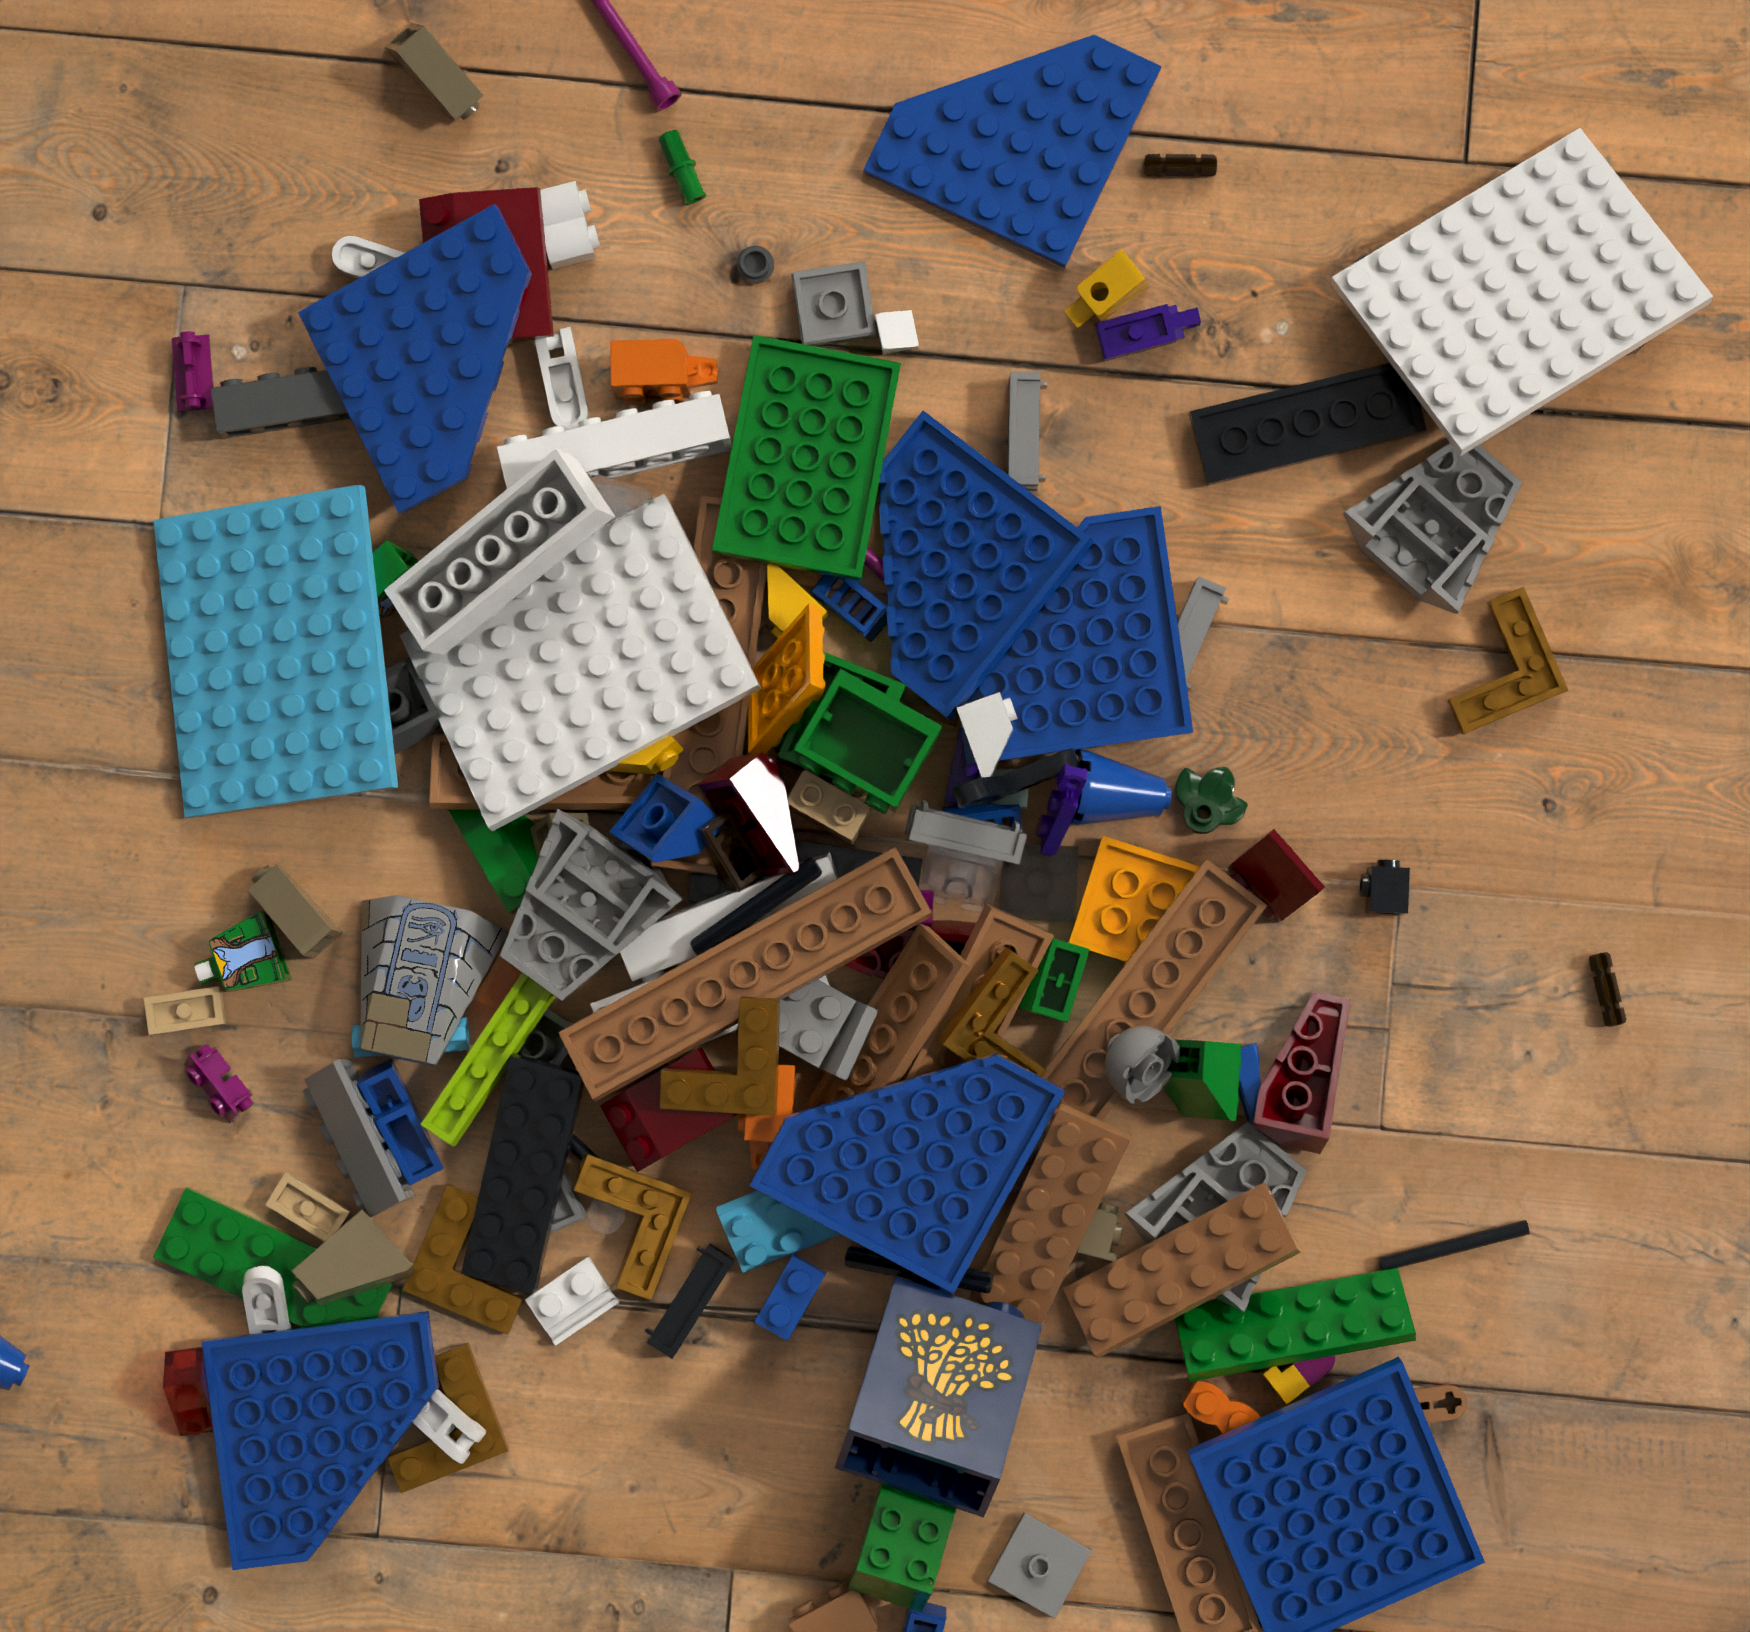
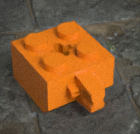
(657, 370)
(762, 1128)

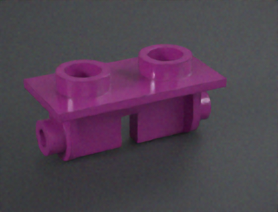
(192, 371)
(207, 1073)

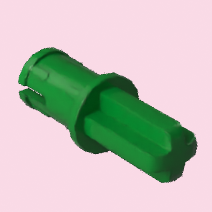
(681, 167)

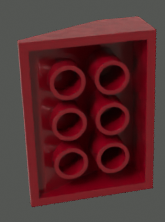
(525, 220)

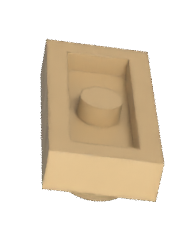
(184, 1010)
(307, 1207)

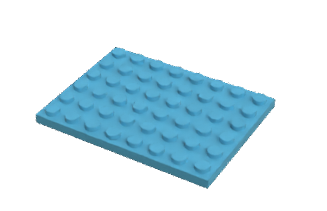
(275, 652)

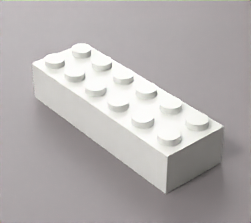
(630, 441)
(499, 552)

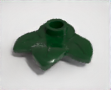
(1211, 794)

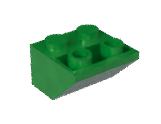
(1057, 981)
(1205, 1079)

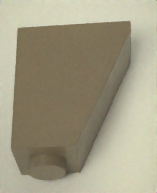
(435, 71)
(293, 911)
(350, 1263)

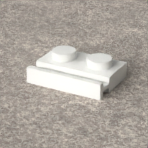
(572, 1300)

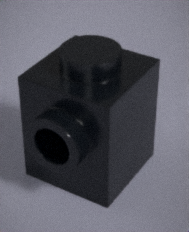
(1386, 888)

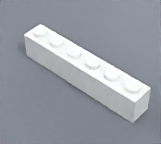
(670, 937)

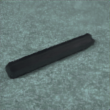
(757, 906)
(870, 1261)

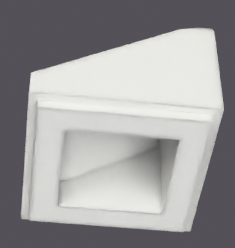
(896, 331)

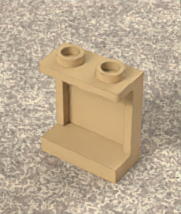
(828, 807)

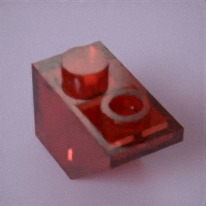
(187, 1391)

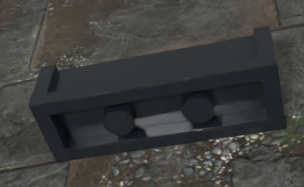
(690, 1300)

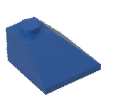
(664, 822)

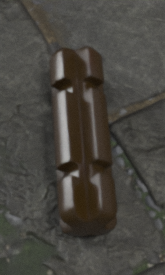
(1180, 165)
(1607, 989)

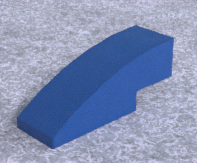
(399, 1122)

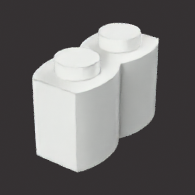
(565, 225)

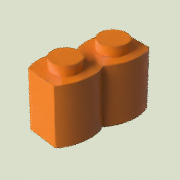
(1212, 1406)

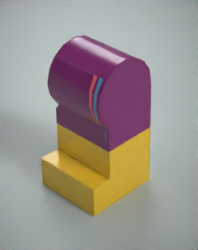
(1297, 1377)

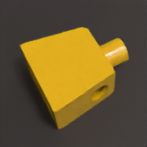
(1116, 275)

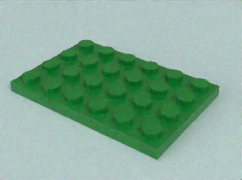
(806, 458)

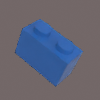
(790, 1297)

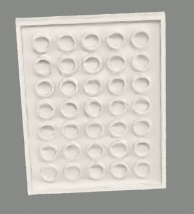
(1521, 291)
(586, 666)

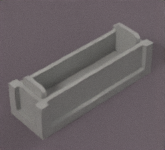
(1024, 428)
(1197, 618)
(965, 833)

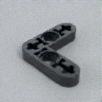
(991, 789)

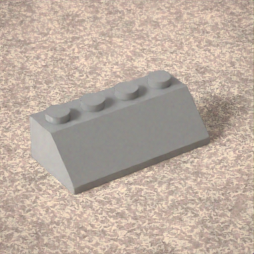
(357, 1138)

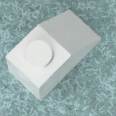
(988, 729)

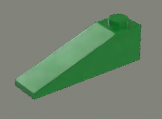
(503, 854)

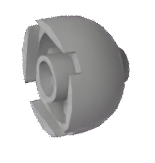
(1139, 1062)

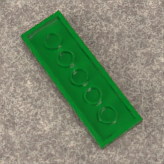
(225, 1243)
(1296, 1325)

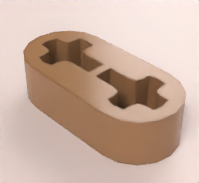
(1437, 1392)

